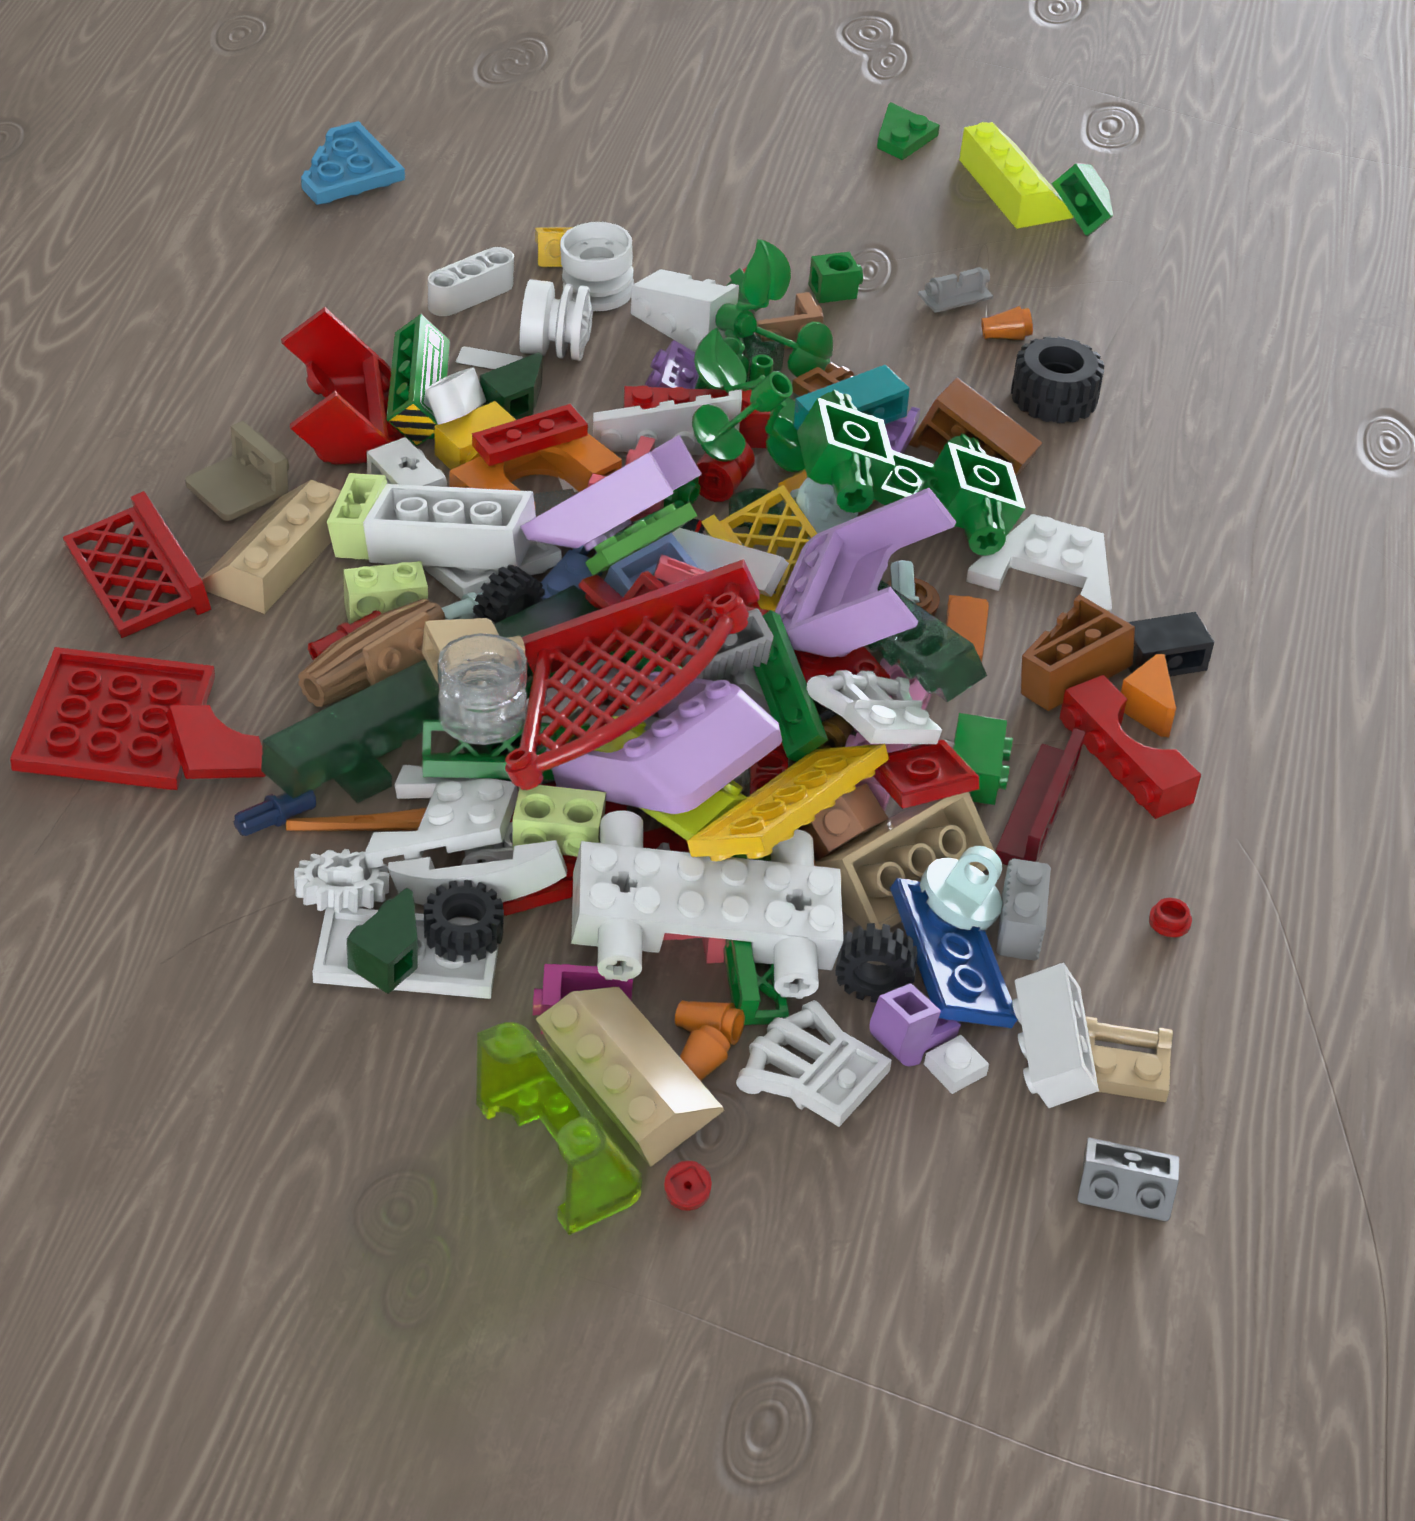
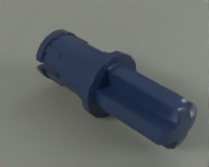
(272, 812)

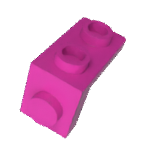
(566, 978)

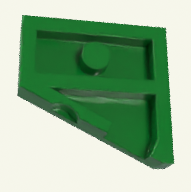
(905, 132)

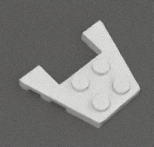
(1050, 551)
(459, 815)

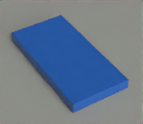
(954, 962)

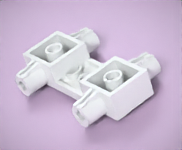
(637, 894)

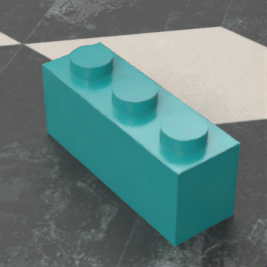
(872, 392)

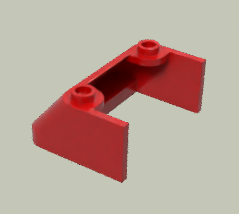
(353, 387)

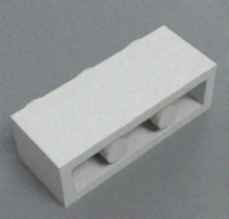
(1054, 1036)

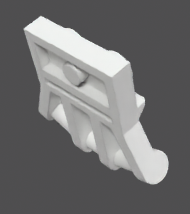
(869, 709)
(833, 1083)

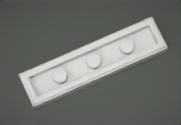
(714, 553)

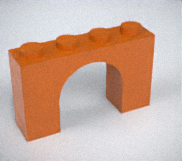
(569, 461)

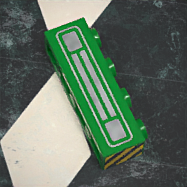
(417, 363)

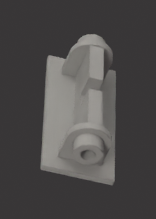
(947, 293)

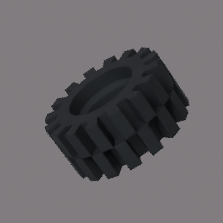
(507, 594)
(467, 939)
(877, 946)

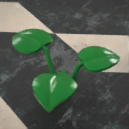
(766, 279)
(717, 435)

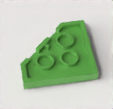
(639, 536)

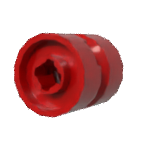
(720, 478)

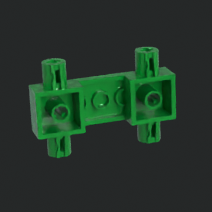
(857, 460)

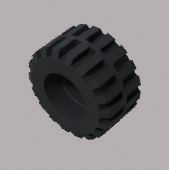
(1057, 379)

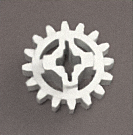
(340, 881)

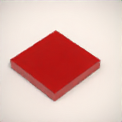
(925, 774)

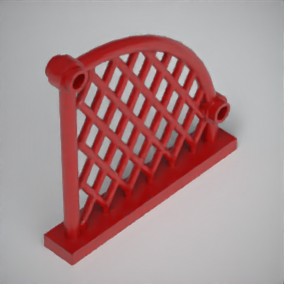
(591, 637)

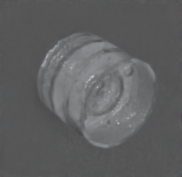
(482, 688)

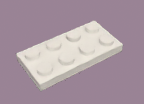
(433, 973)

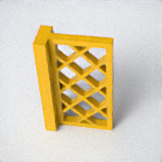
(757, 514)

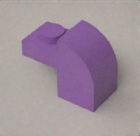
(909, 1024)

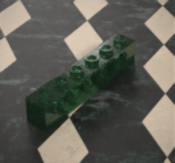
(932, 654)

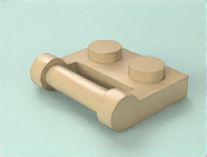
(1129, 1071)

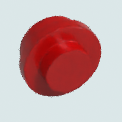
(1170, 917)

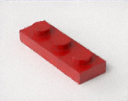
(529, 434)

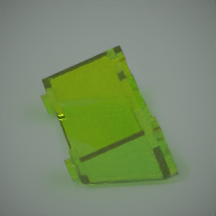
(530, 1084)

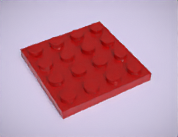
(108, 718)

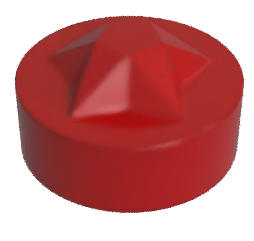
(687, 1185)

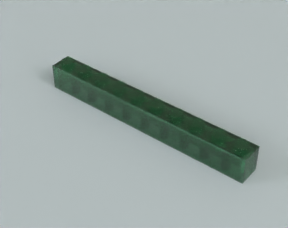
(386, 712)

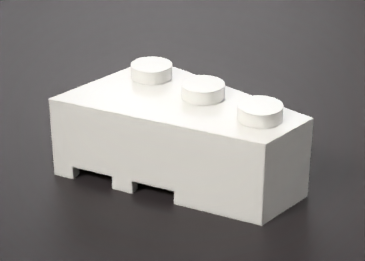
(680, 305)

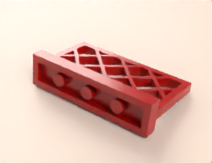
(161, 546)

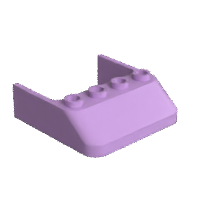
(612, 501)
(833, 589)
(686, 756)

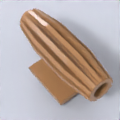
(369, 653)

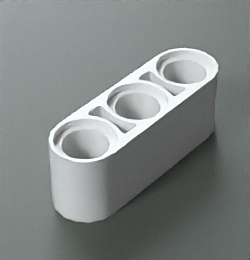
(470, 281)
(455, 395)

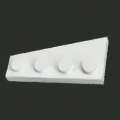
(623, 427)

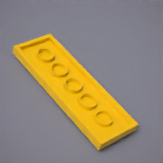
(787, 802)

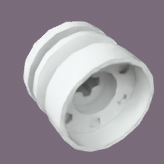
(598, 258)
(555, 319)

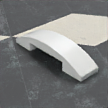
(530, 870)

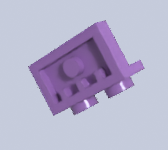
(673, 368)

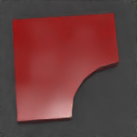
(210, 747)

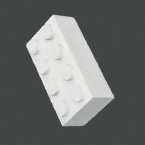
(449, 526)

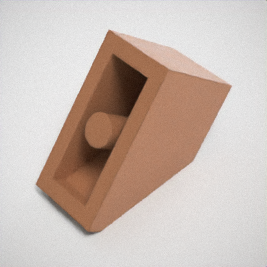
(845, 821)

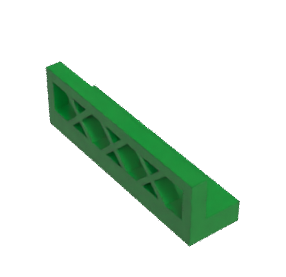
(788, 695)
(474, 764)
(745, 984)

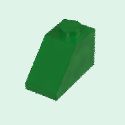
(1085, 197)

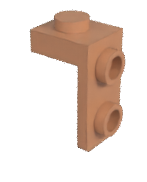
(790, 326)

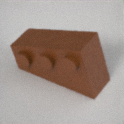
(966, 412)
(1077, 649)

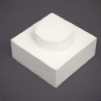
(956, 1064)

